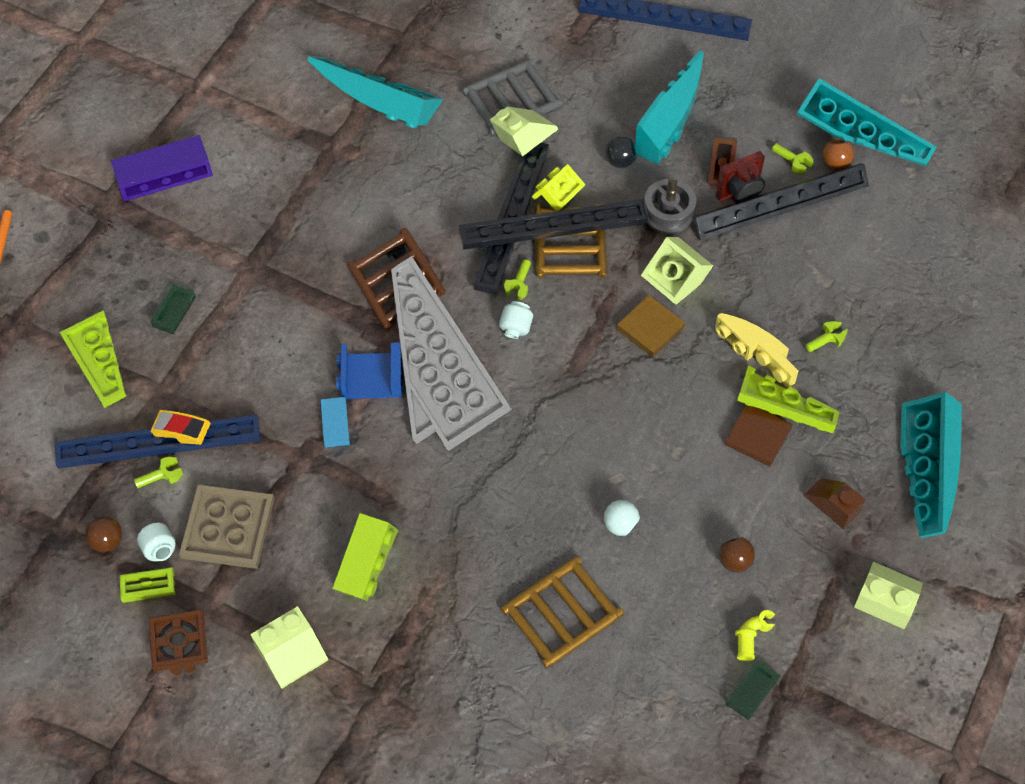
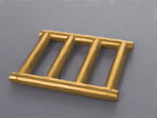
(598, 249)
(571, 642)

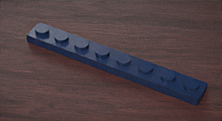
(670, 17)
(145, 444)

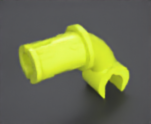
(748, 632)

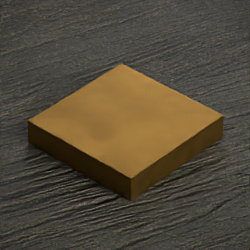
(650, 326)

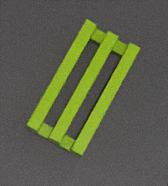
(147, 594)

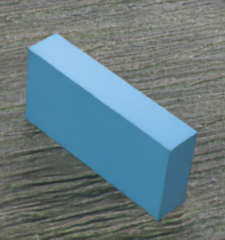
(335, 422)

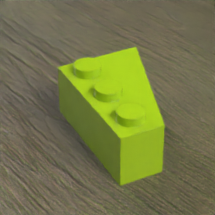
(365, 557)

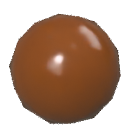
(838, 154)

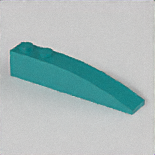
(393, 99)
(668, 114)
(859, 124)
(932, 458)

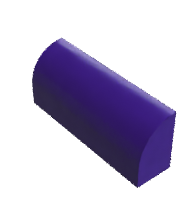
(161, 168)

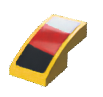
(182, 426)

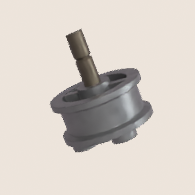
(670, 206)

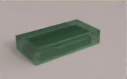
(173, 309)
(753, 690)

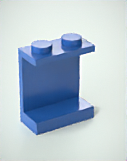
(370, 374)

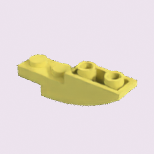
(754, 341)

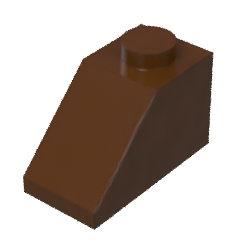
(722, 154)
(836, 500)

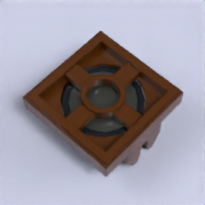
(178, 641)

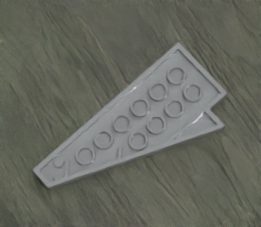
(443, 375)

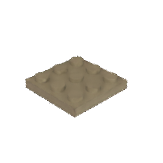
(227, 526)

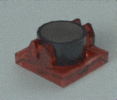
(741, 178)

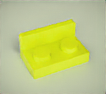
(560, 187)

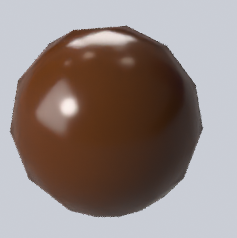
(103, 534)
(737, 554)

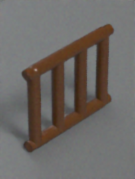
(366, 283)

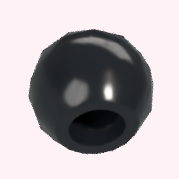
(620, 152)

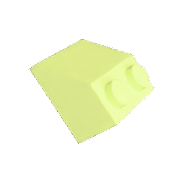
(521, 128)
(676, 269)
(889, 595)
(289, 647)

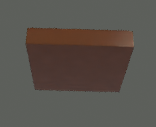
(758, 434)

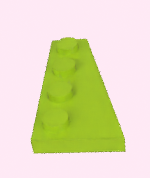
(95, 354)
(787, 402)

